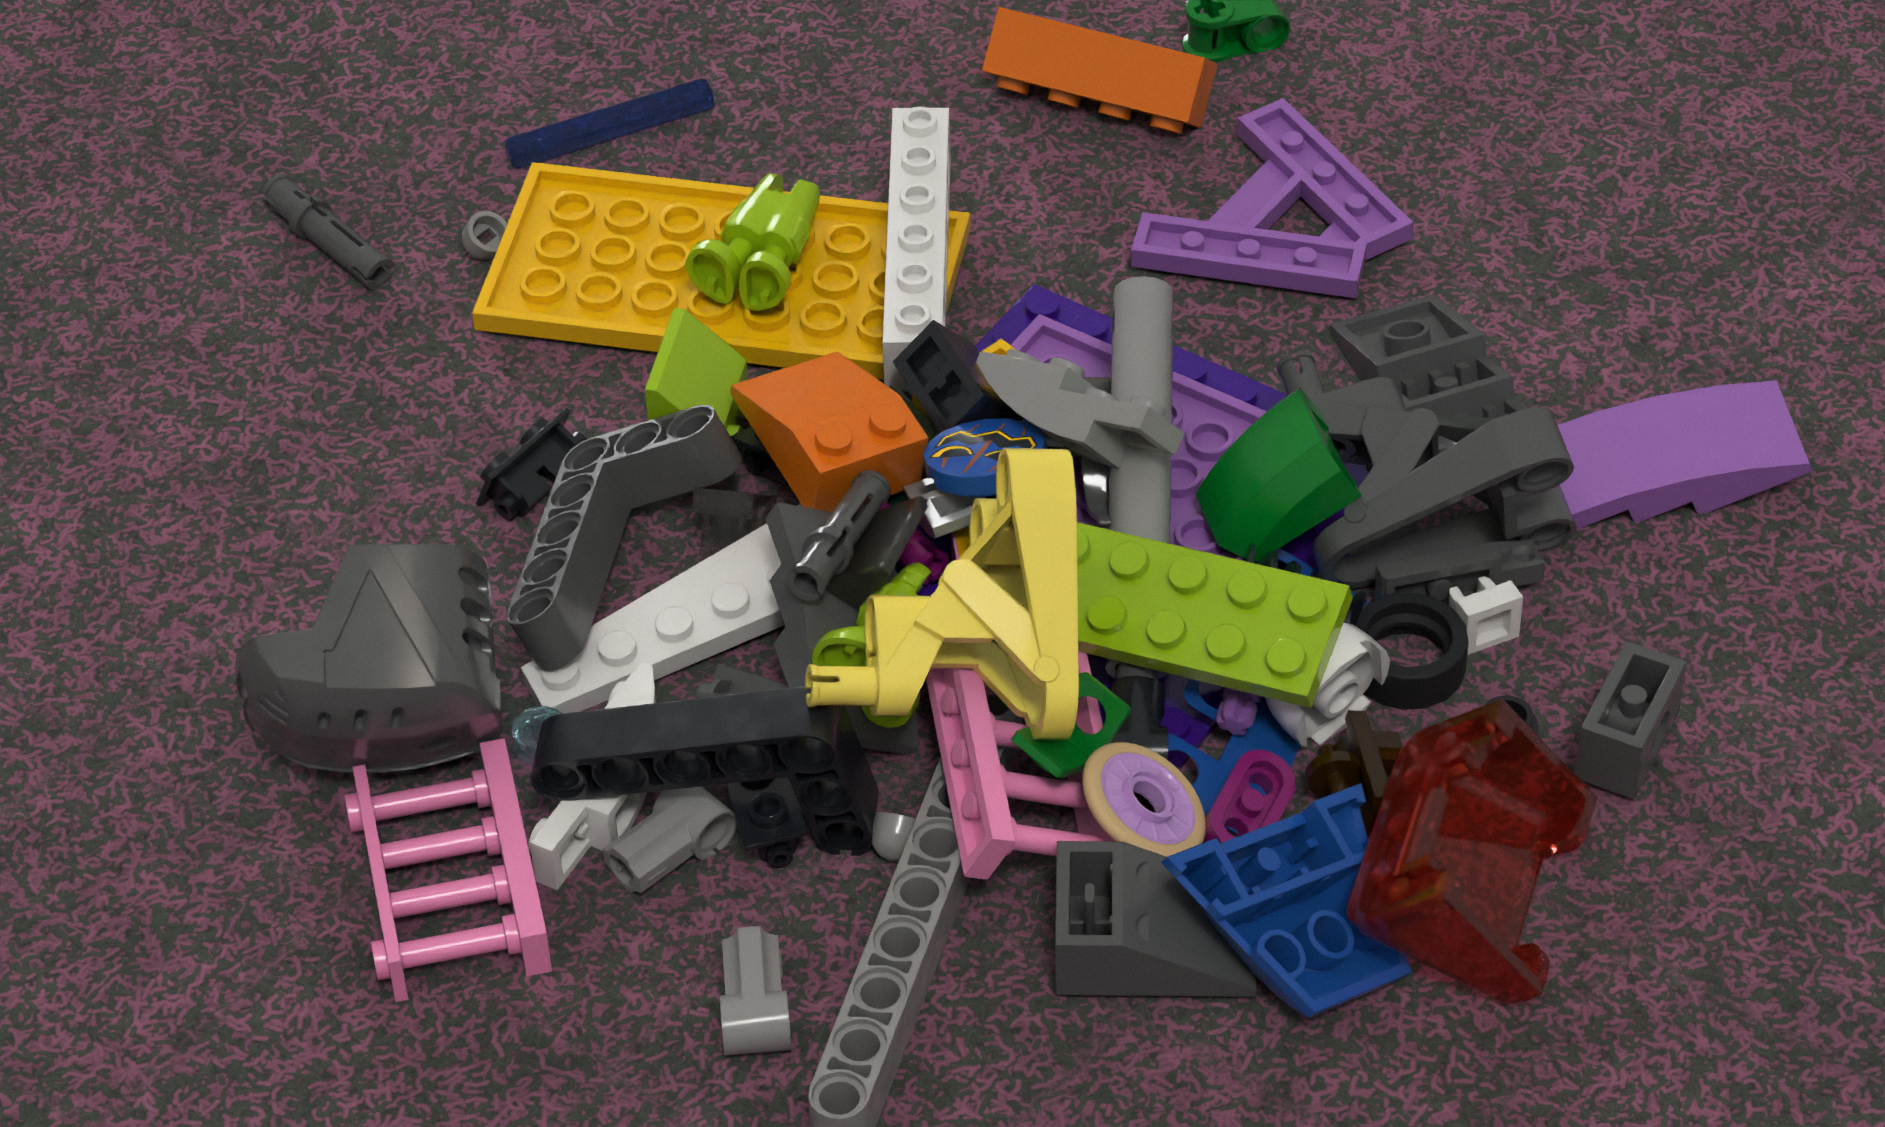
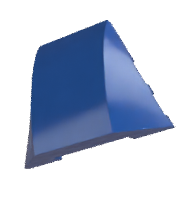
(1286, 900)

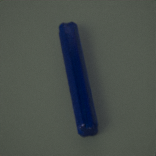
(609, 123)

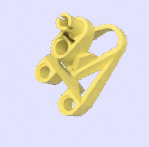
(1005, 588)

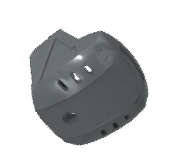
(390, 669)

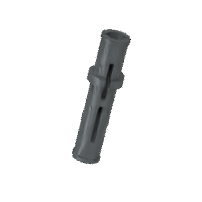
(313, 220)
(830, 546)

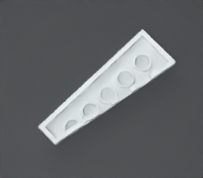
(670, 627)

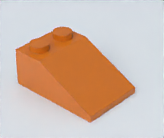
(830, 424)

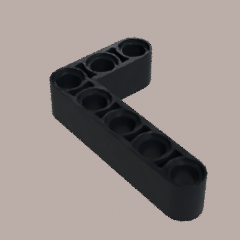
(717, 744)

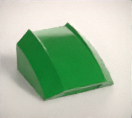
(1276, 480)

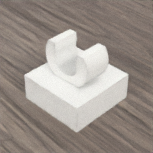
(1489, 614)

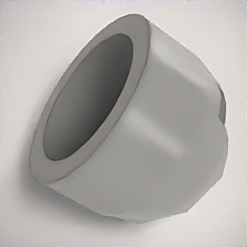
(476, 227)
(891, 834)

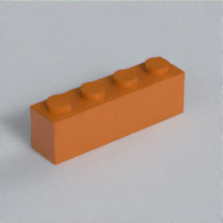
(1099, 68)

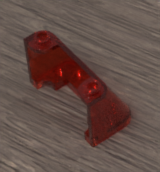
(1464, 847)

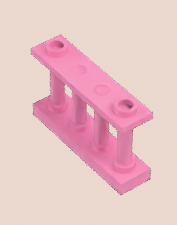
(981, 785)
(508, 883)

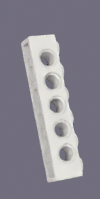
(916, 231)

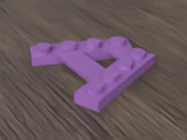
(1237, 237)

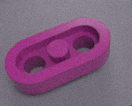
(1247, 808)

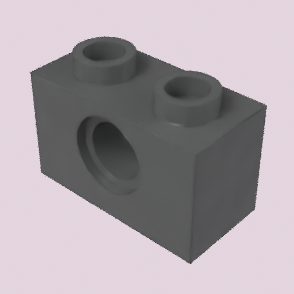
(1630, 719)

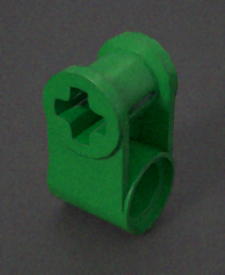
(1235, 26)

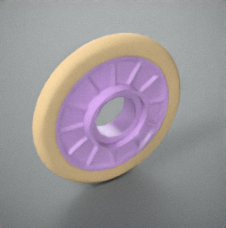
(1126, 768)

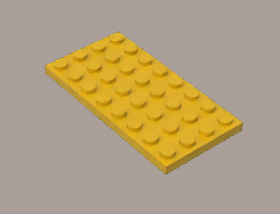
(606, 266)

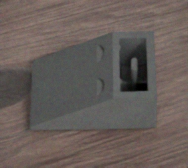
(1136, 929)

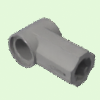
(680, 826)
(753, 1003)

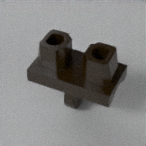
(1357, 758)

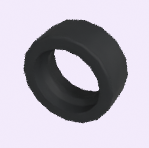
(1425, 617)

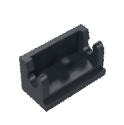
(947, 379)

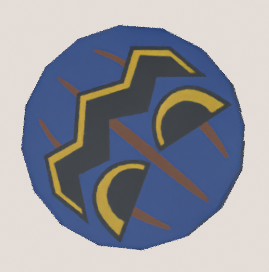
(967, 455)

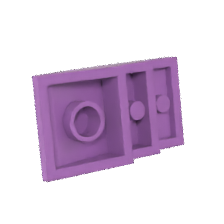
(1680, 450)

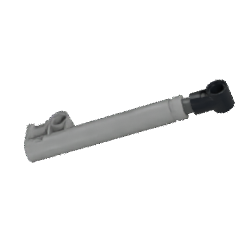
(1143, 483)

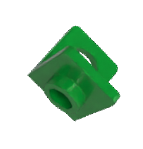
(1070, 755)

